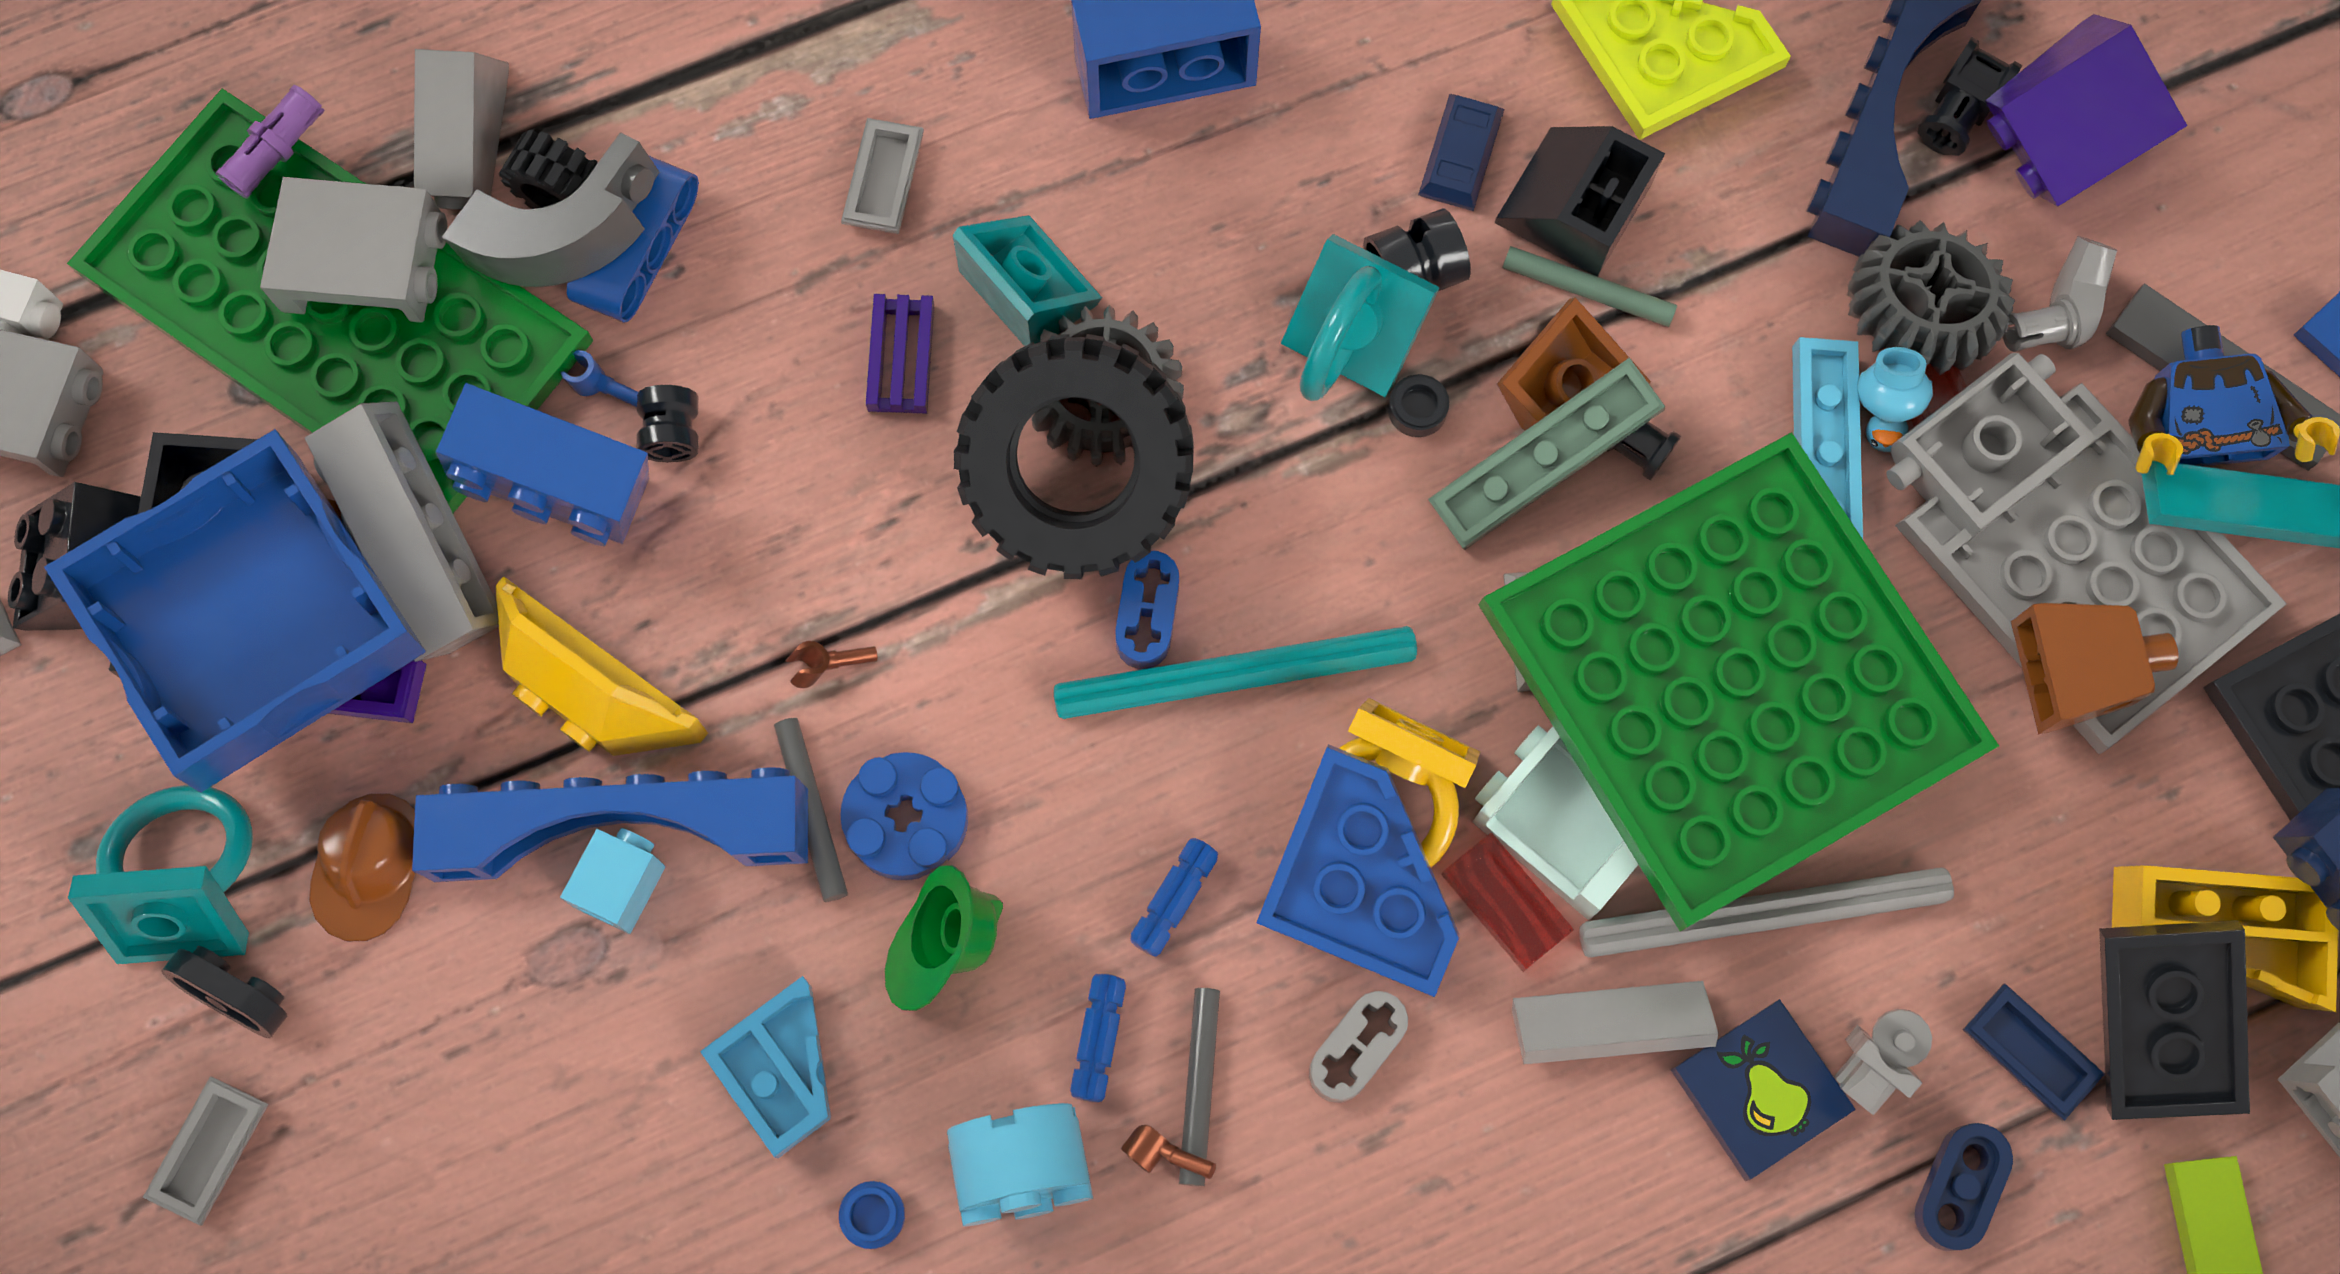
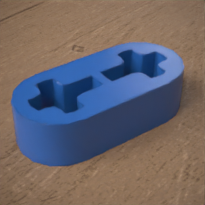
(1161, 611)

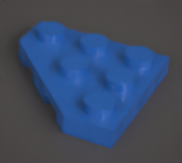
(1361, 879)

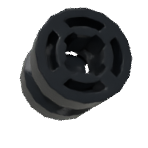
(667, 423)

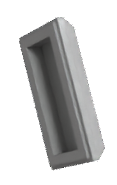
(882, 175)
(205, 1151)

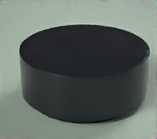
(1418, 405)

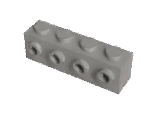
(404, 525)

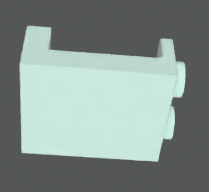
(1556, 824)

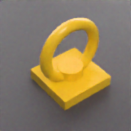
(1418, 756)

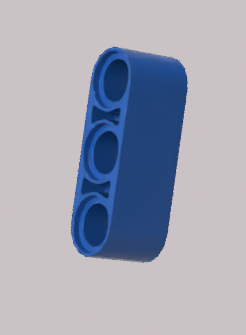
(624, 282)

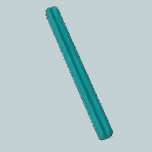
(1235, 672)

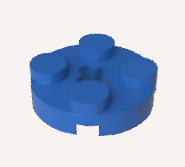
(926, 843)

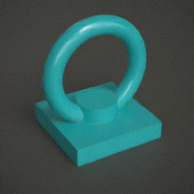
(1356, 319)
(164, 910)

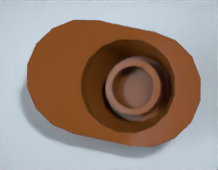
(364, 867)

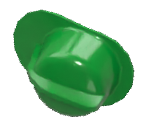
(942, 935)

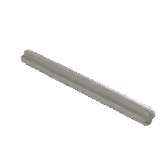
(1771, 912)

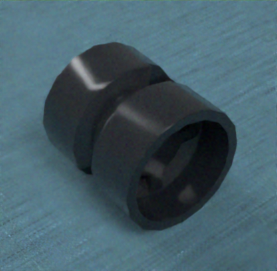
(1429, 249)

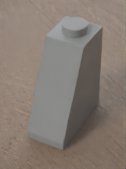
(457, 123)

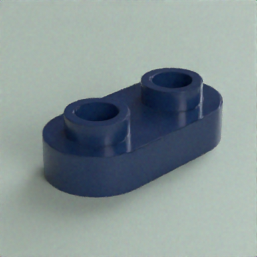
(1966, 1191)

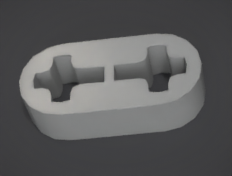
(1346, 1036)

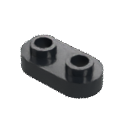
(206, 980)

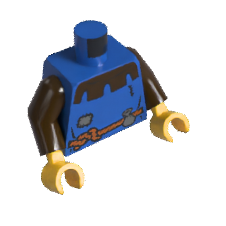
(2221, 411)

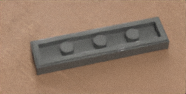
(2153, 330)

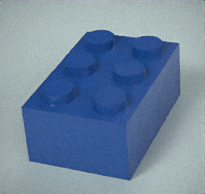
(1162, 51)
(542, 466)

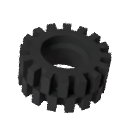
(544, 169)

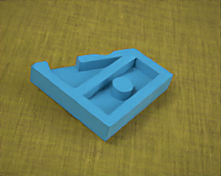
(776, 1068)

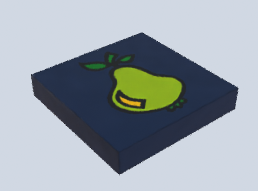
(1763, 1090)

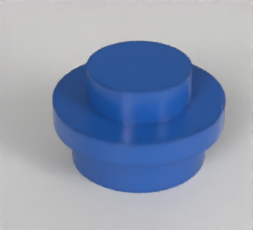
(871, 1215)

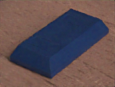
(1461, 152)
(2033, 1052)

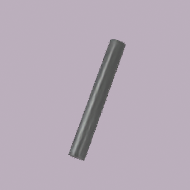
(819, 836)
(1200, 1079)

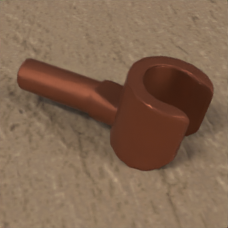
(821, 660)
(1148, 1146)

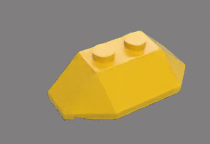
(584, 683)

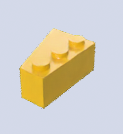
(2285, 924)

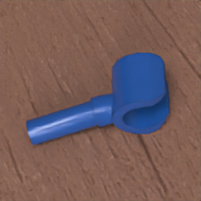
(596, 381)

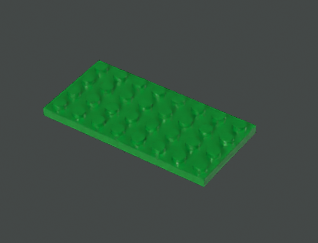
(193, 267)

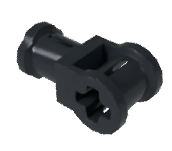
(1966, 88)

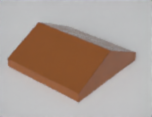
(1560, 364)

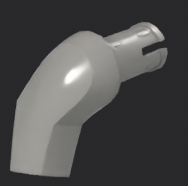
(2074, 301)

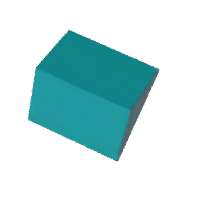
(1022, 275)

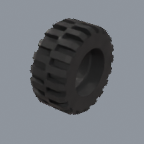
(1058, 537)

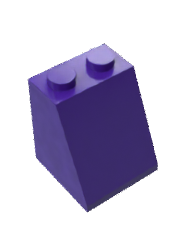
(2083, 110)

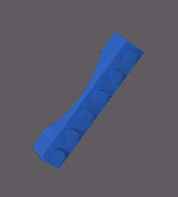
(485, 833)

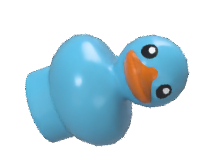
(1893, 392)

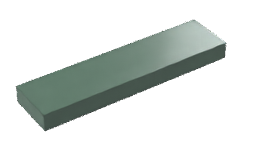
(1547, 453)

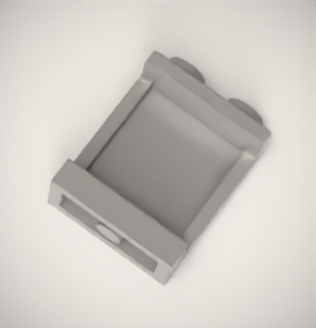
(353, 246)
(44, 400)

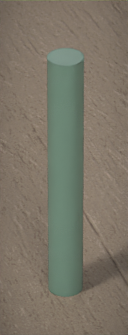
(1589, 286)

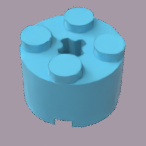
(1018, 1163)

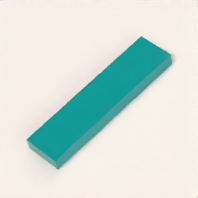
(2243, 504)

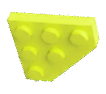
(1671, 54)

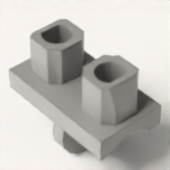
(1885, 1060)

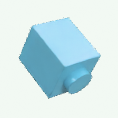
(614, 878)

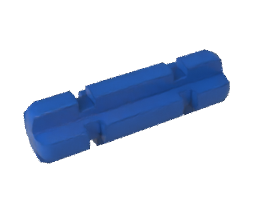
(1174, 897)
(1098, 1038)

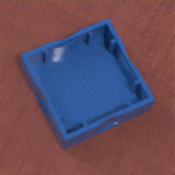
(235, 612)

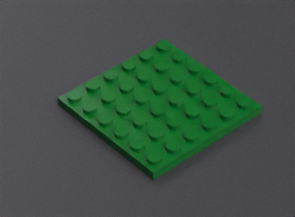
(1736, 679)

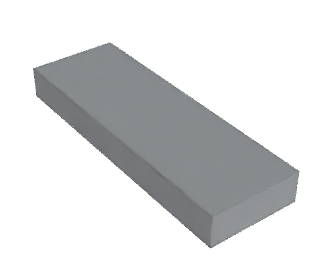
(1614, 1022)

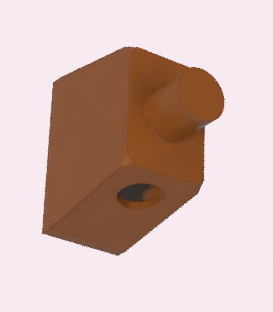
(2087, 661)

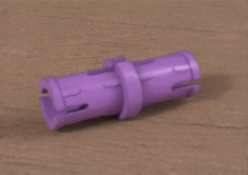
(270, 141)

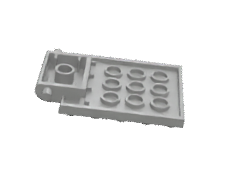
(2046, 507)

